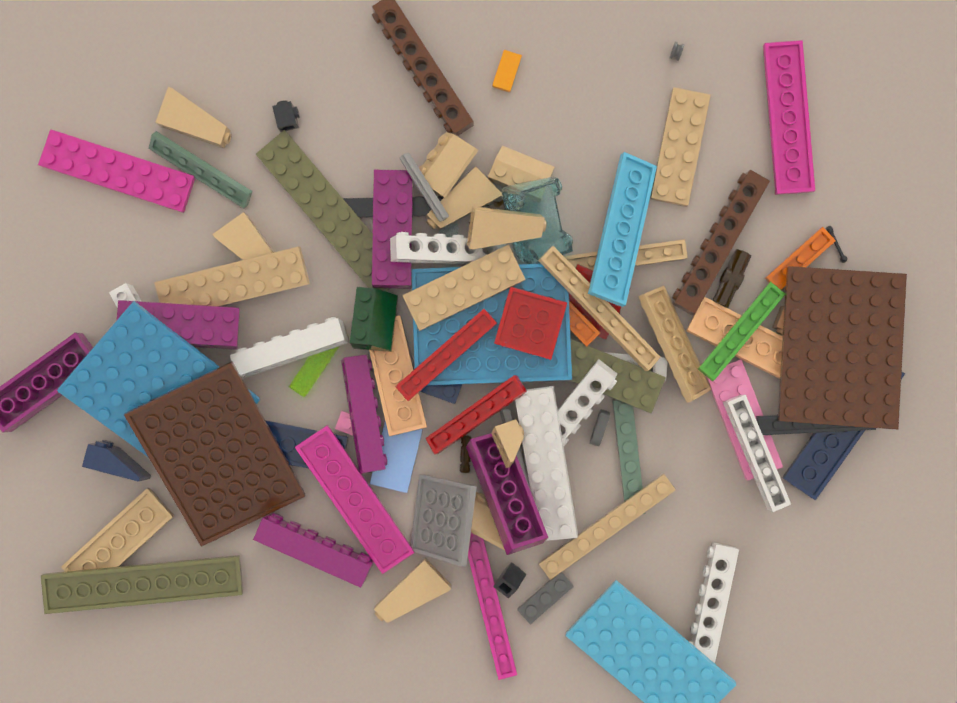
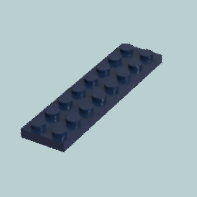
(821, 460)

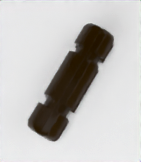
(464, 455)

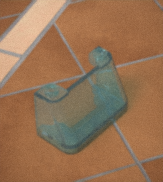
(538, 198)

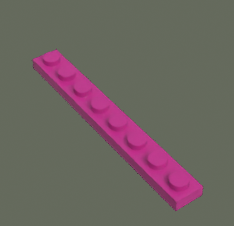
(491, 608)

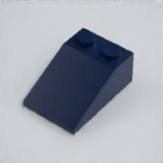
(113, 460)

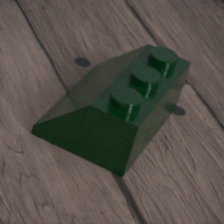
(373, 319)

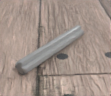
(424, 187)

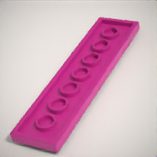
(789, 117)
(116, 171)
(354, 499)

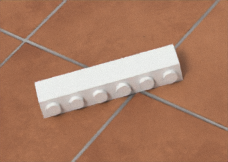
(290, 347)

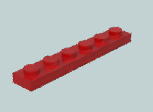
(446, 355)
(476, 414)

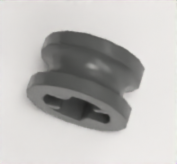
(676, 51)

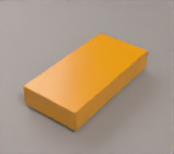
(507, 71)

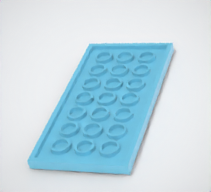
(646, 652)

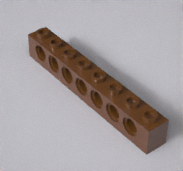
(390, 8)
(757, 186)

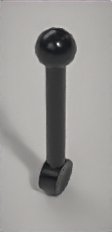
(843, 258)

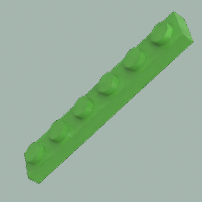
(741, 331)

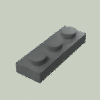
(545, 597)

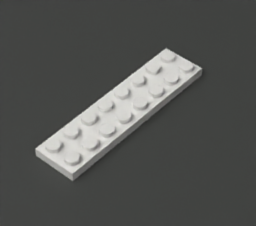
(547, 462)

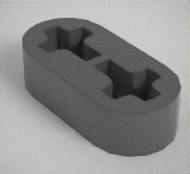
(599, 427)

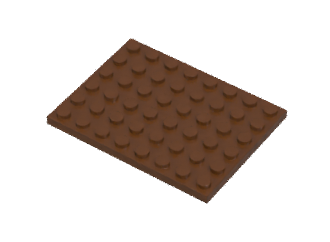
(842, 347)
(215, 454)

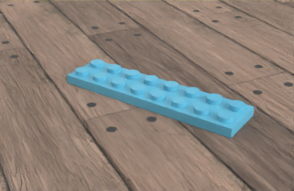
(622, 230)

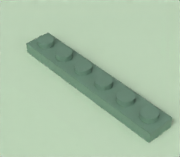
(200, 169)
(627, 449)

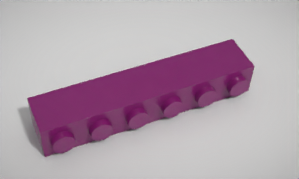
(363, 414)

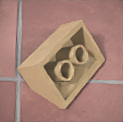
(447, 163)
(515, 168)
(483, 522)

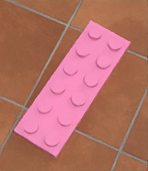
(729, 384)

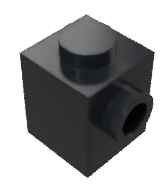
(286, 115)
(510, 580)

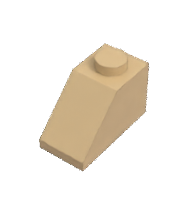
(508, 440)

